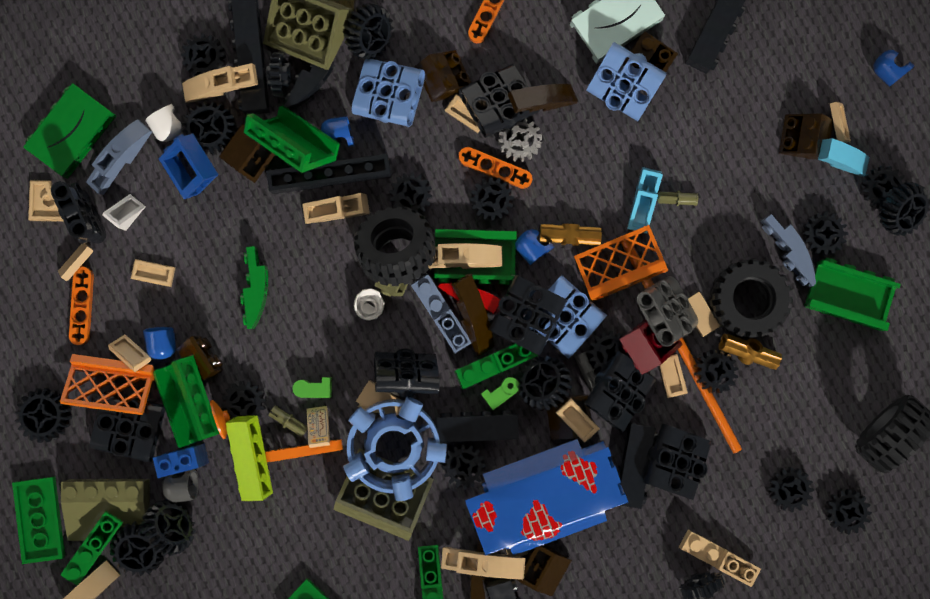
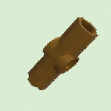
(570, 234)
(750, 351)

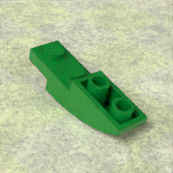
(254, 297)
(492, 365)
(91, 548)
(430, 572)

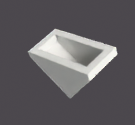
(124, 212)

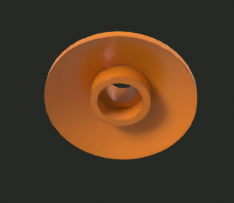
(220, 418)

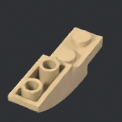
(219, 81)
(467, 256)
(719, 558)
(478, 564)

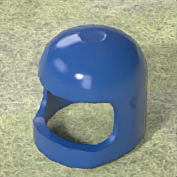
(886, 68)
(338, 128)
(530, 248)
(160, 342)

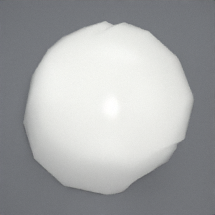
(364, 309)

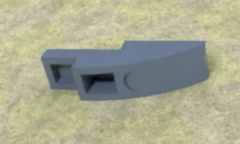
(119, 151)
(797, 255)
(441, 313)

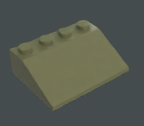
(307, 29)
(87, 500)
(381, 508)

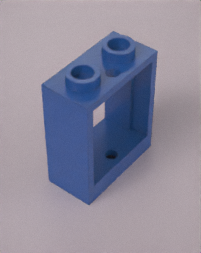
(197, 159)
(180, 460)

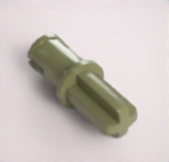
(677, 198)
(288, 421)

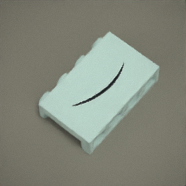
(614, 22)

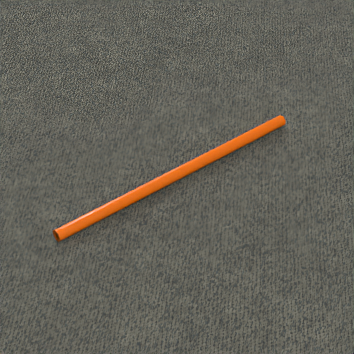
(690, 362)

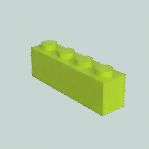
(249, 458)

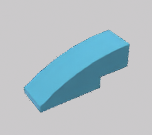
(843, 156)
(644, 198)

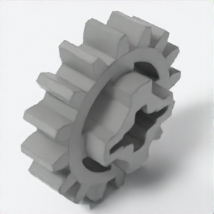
(522, 131)

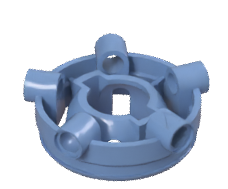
(400, 484)

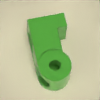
(307, 389)
(506, 390)

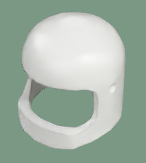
(164, 124)

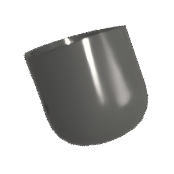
(177, 489)

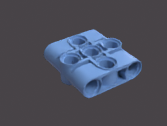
(614, 62)
(404, 81)
(590, 318)

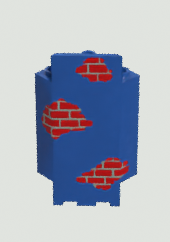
(545, 497)

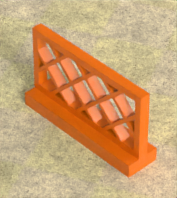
(628, 279)
(107, 367)

